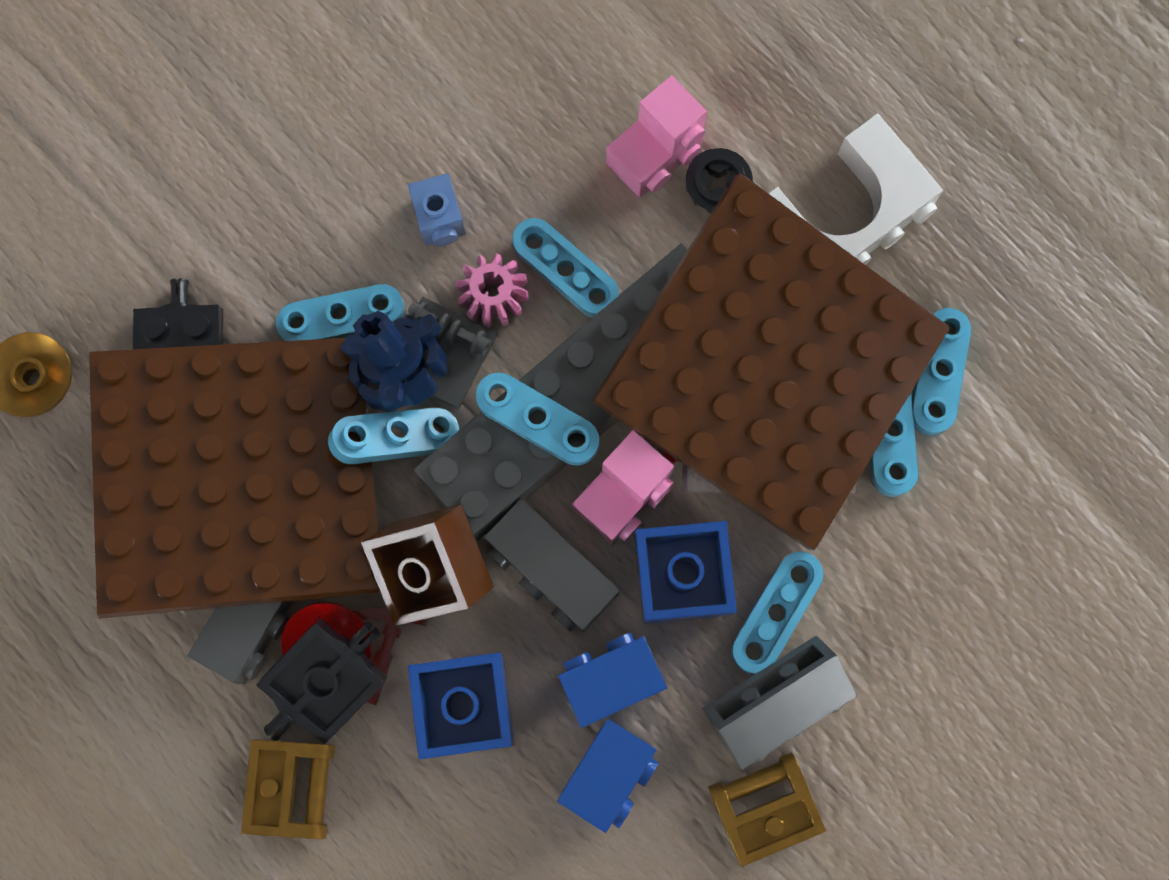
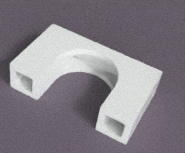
(896, 183)

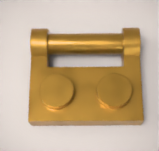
(273, 785)
(774, 823)

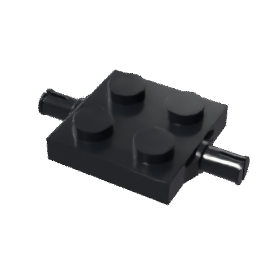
(178, 322)
(321, 681)

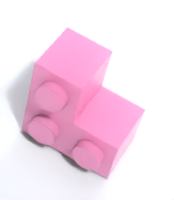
(662, 138)
(628, 483)

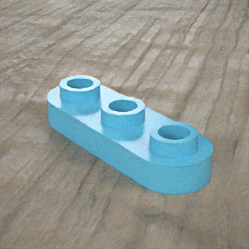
(559, 252)
(319, 311)
(940, 389)
(552, 433)
(381, 444)
(898, 452)
(791, 597)

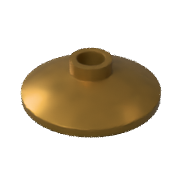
(19, 359)

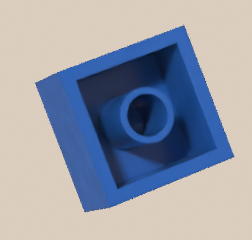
(685, 572)
(611, 680)
(461, 705)
(607, 776)

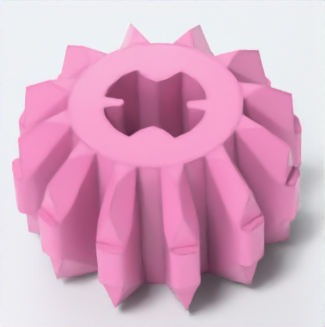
(477, 298)

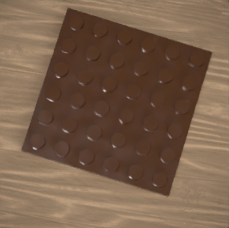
(772, 363)
(224, 477)

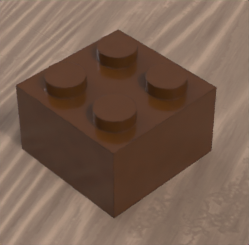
(428, 565)

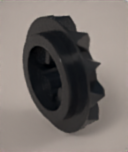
(716, 163)

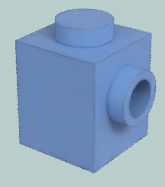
(437, 210)

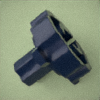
(390, 355)

